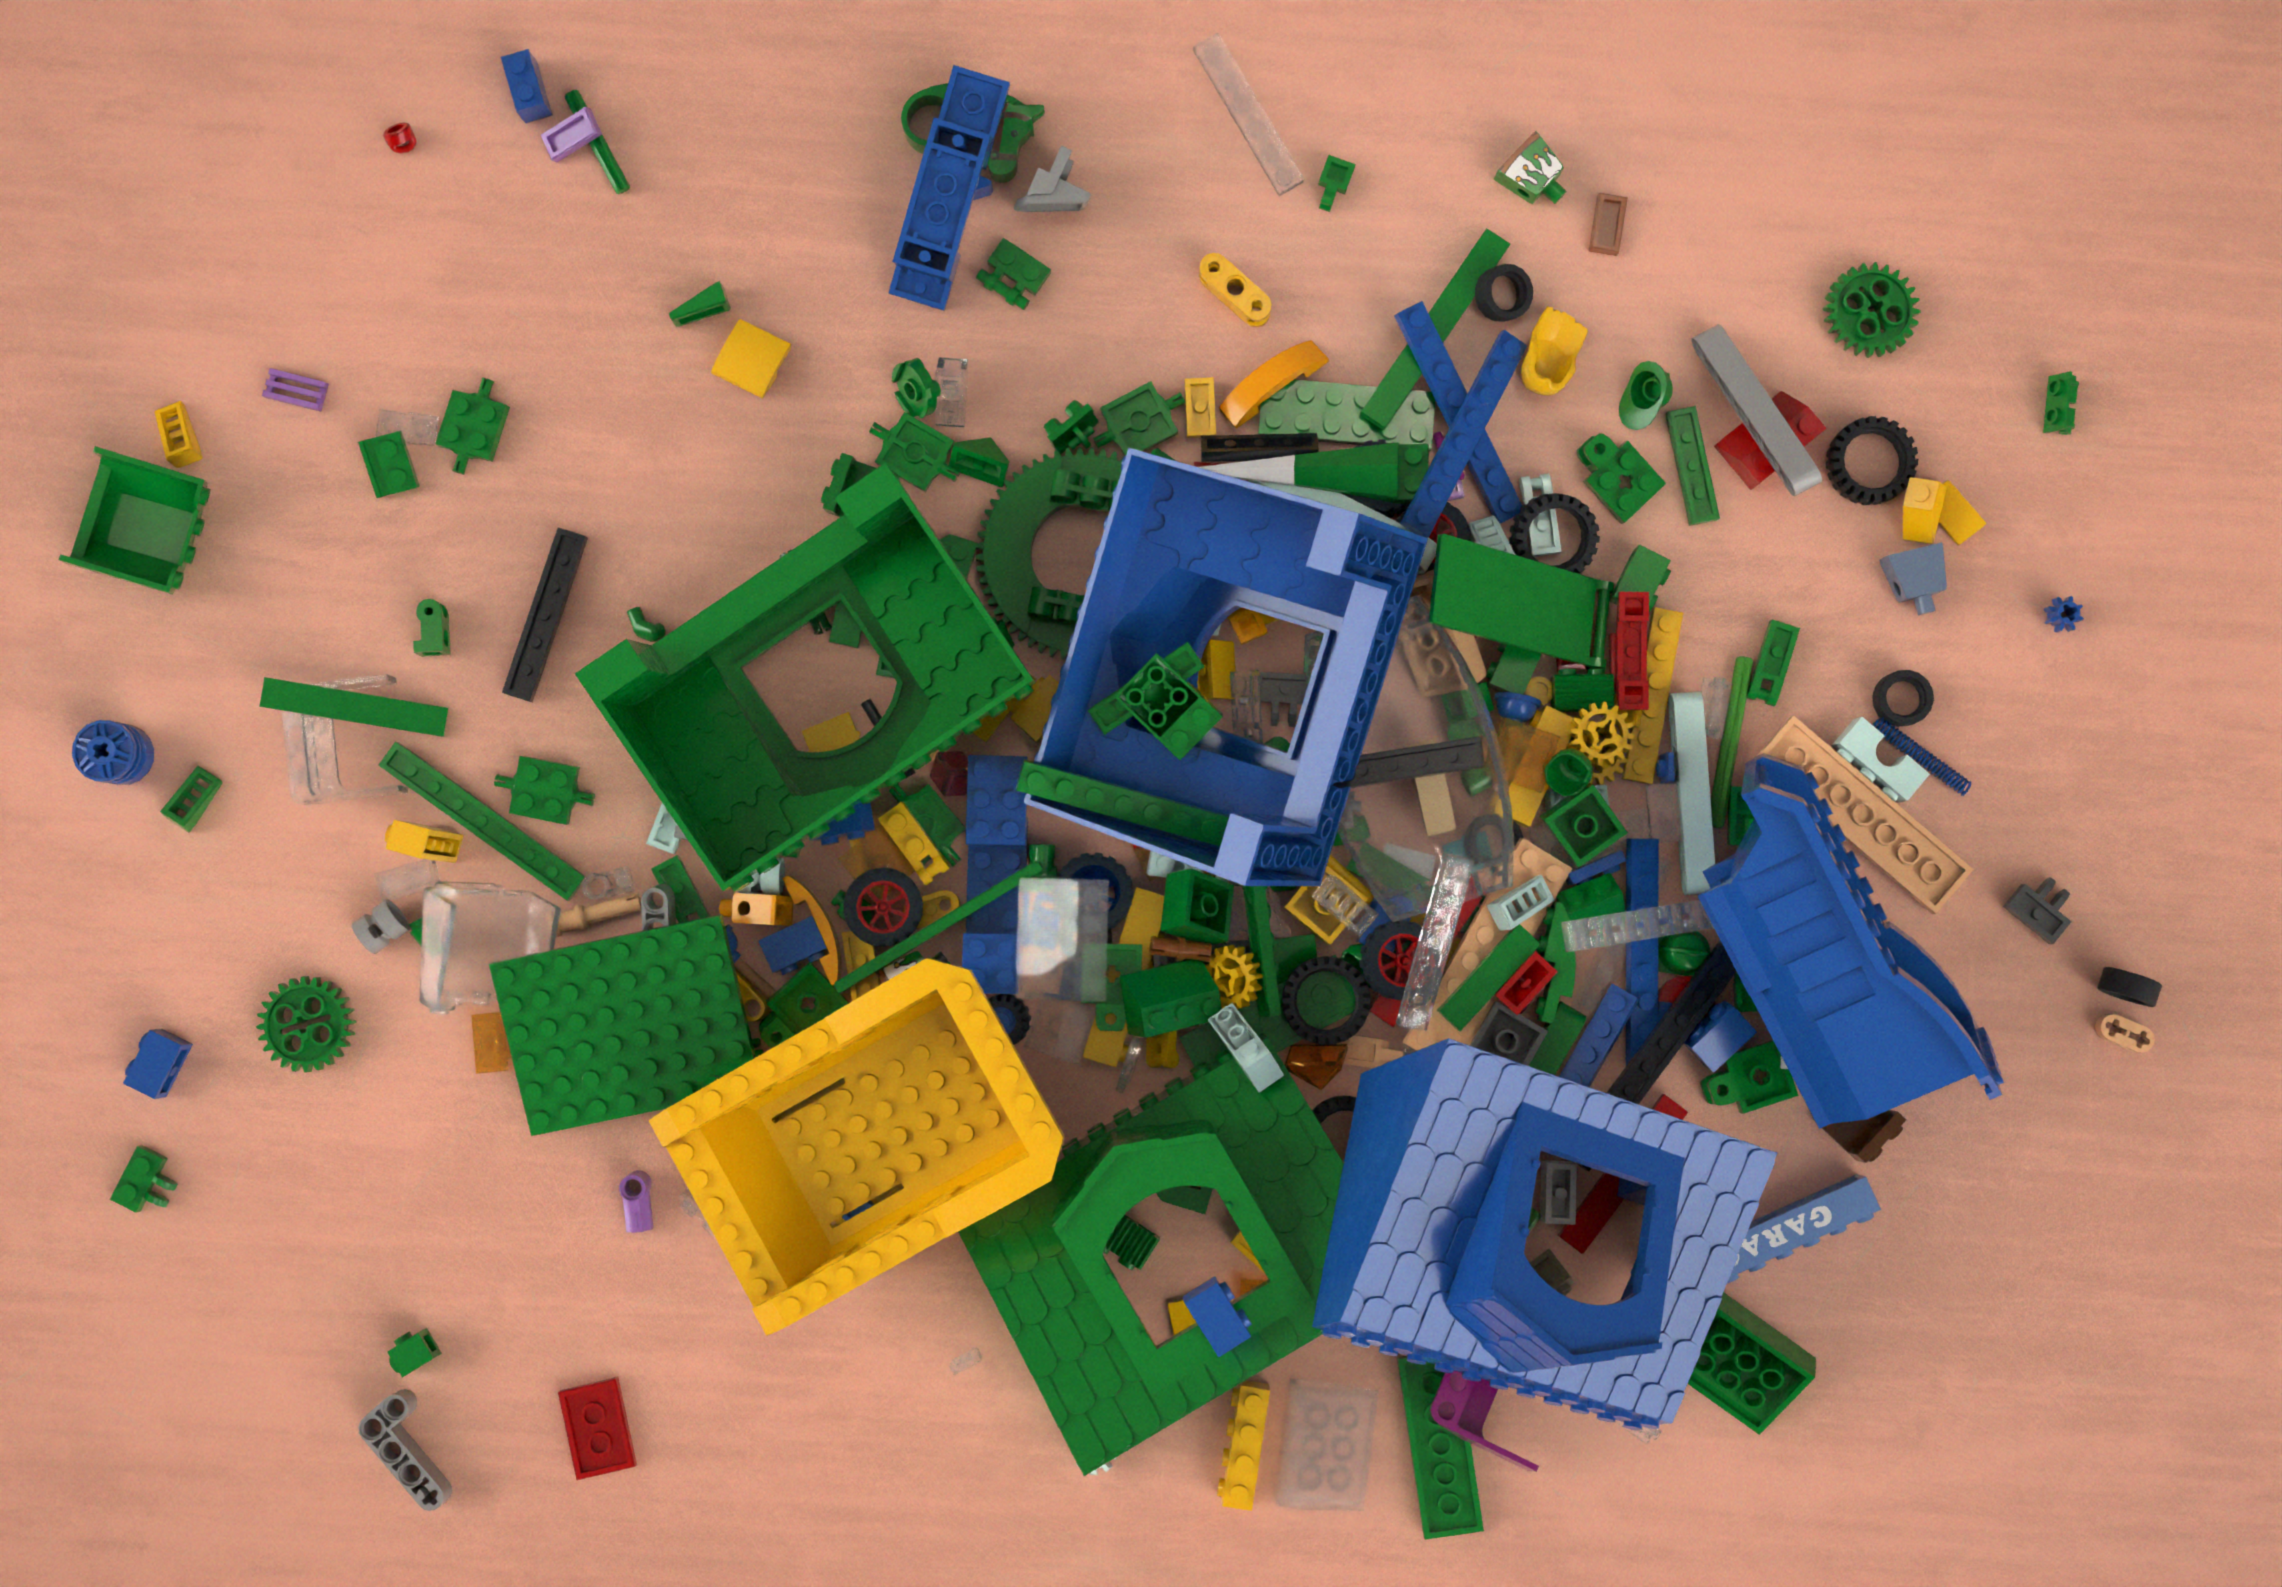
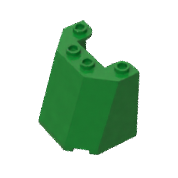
(140, 522)

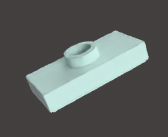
(663, 832)

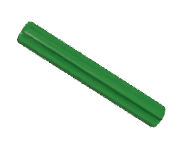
(601, 148)

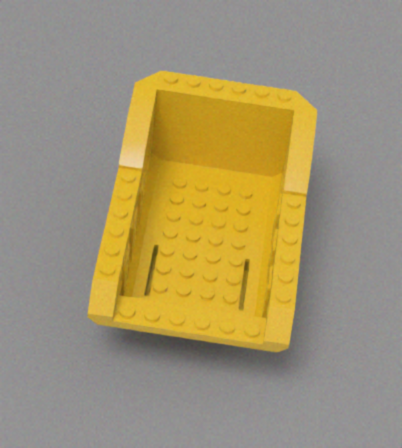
(881, 1102)

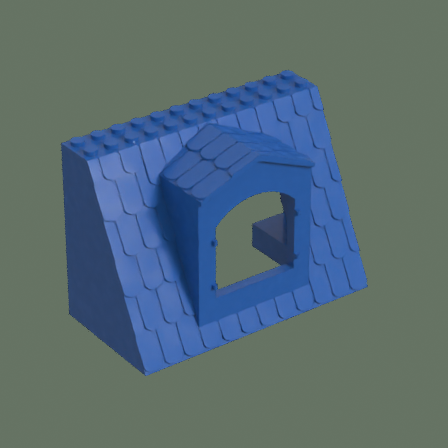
(1167, 572)
(1440, 1215)

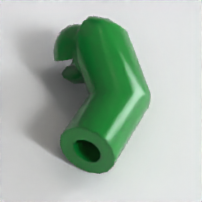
(643, 628)

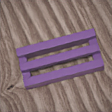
(272, 384)

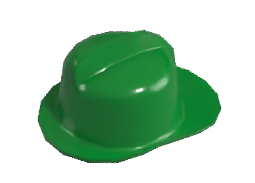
(1645, 395)
(1682, 953)

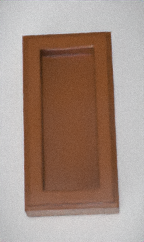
(1608, 224)

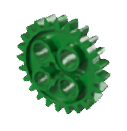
(1895, 299)
(299, 999)

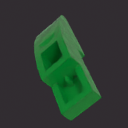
(1553, 951)

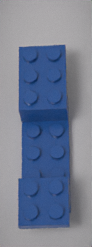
(946, 186)
(995, 851)

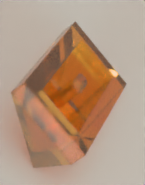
(1316, 1062)

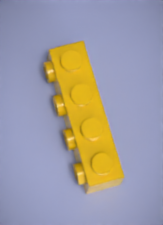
(1245, 1445)

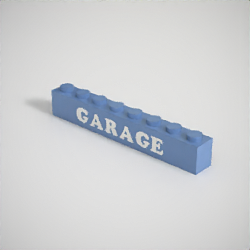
(1805, 1222)

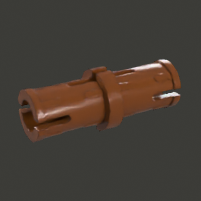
(1180, 948)

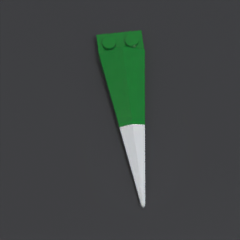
(1375, 472)

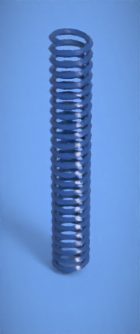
(1925, 758)

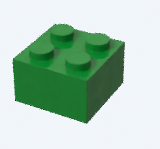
(1583, 825)
(1197, 907)

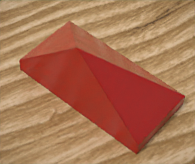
(1526, 983)

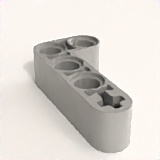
(410, 1451)

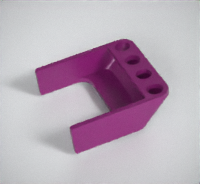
(1463, 1408)

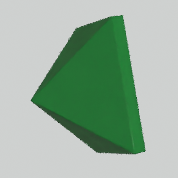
(980, 460)

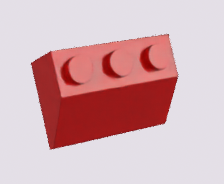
(1745, 455)

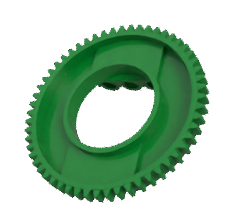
(1023, 507)

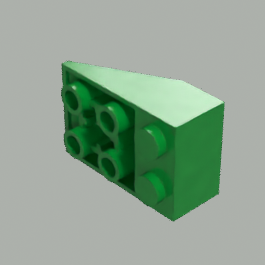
(1169, 706)

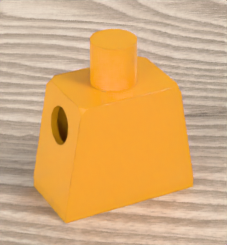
(758, 909)

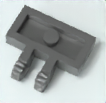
(1283, 689)
(2037, 913)

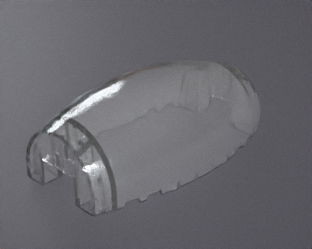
(1426, 698)

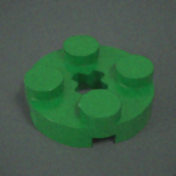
(916, 388)

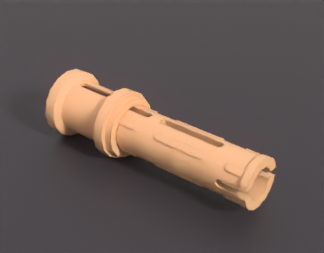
(583, 916)

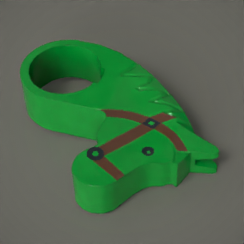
(1012, 133)

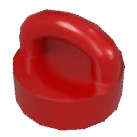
(400, 134)

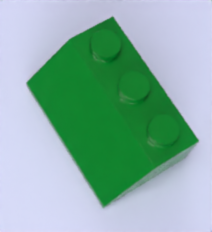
(1169, 998)

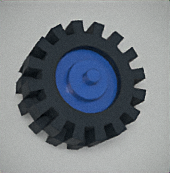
(1012, 1015)

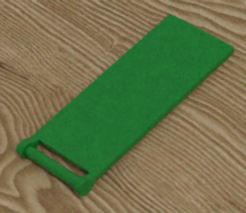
(1519, 602)

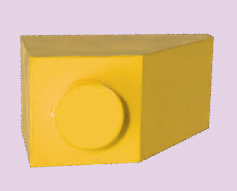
(1922, 509)

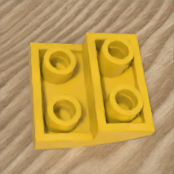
(751, 358)

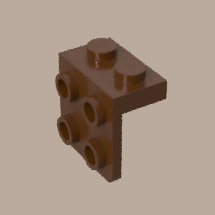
(1866, 1137)

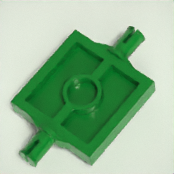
(1139, 419)
(472, 425)
(915, 451)
(544, 790)
(935, 819)

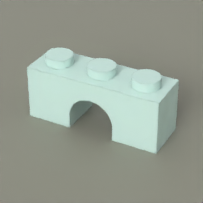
(1858, 746)

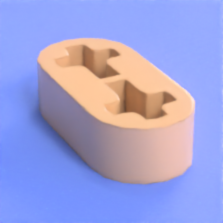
(2122, 1039)

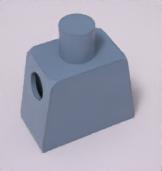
(1917, 575)

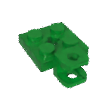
(1606, 469)
(1126, 959)
(788, 1016)
(1738, 1084)

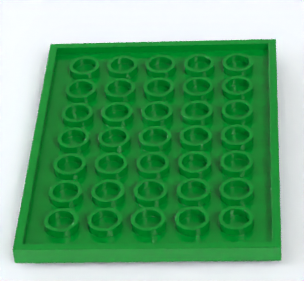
(622, 1022)

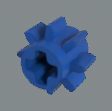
(2054, 614)

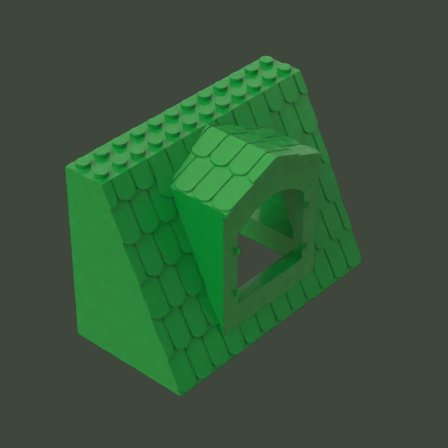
(720, 750)
(1068, 1309)

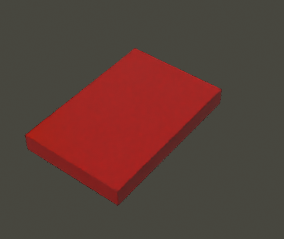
(597, 1428)

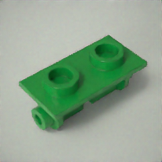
(2060, 393)

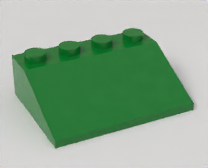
(1750, 1366)

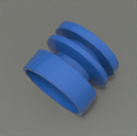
(128, 748)

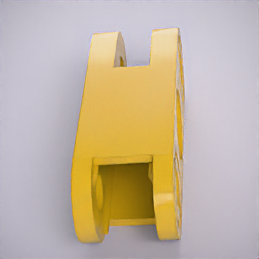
(1227, 276)

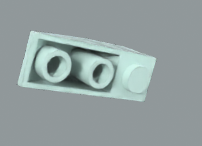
(1246, 1047)

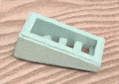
(1490, 534)
(1504, 912)

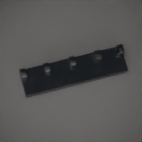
(1256, 446)

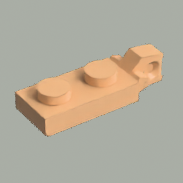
(1369, 1051)

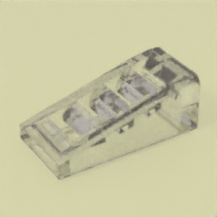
(1326, 888)

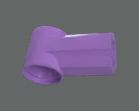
(637, 1205)

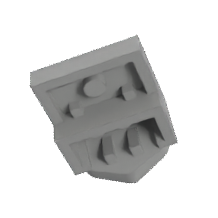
(1050, 190)

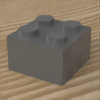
(1509, 1035)

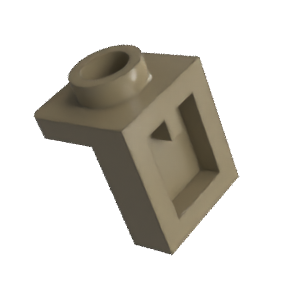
(1552, 1272)

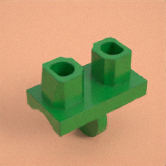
(1074, 430)

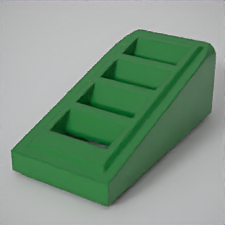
(703, 305)
(200, 804)

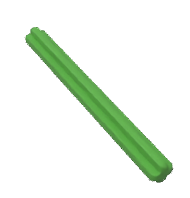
(1730, 740)

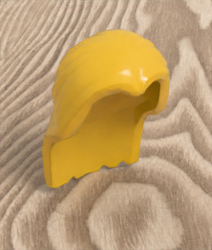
(1552, 352)

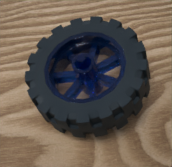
(1110, 870)

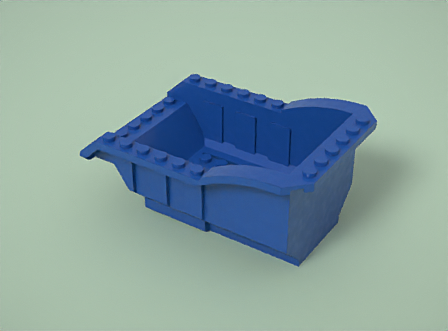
(1842, 993)

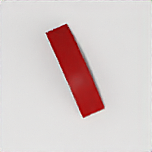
(1631, 651)

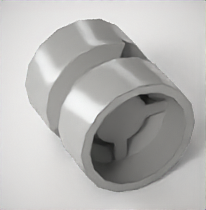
(389, 920)

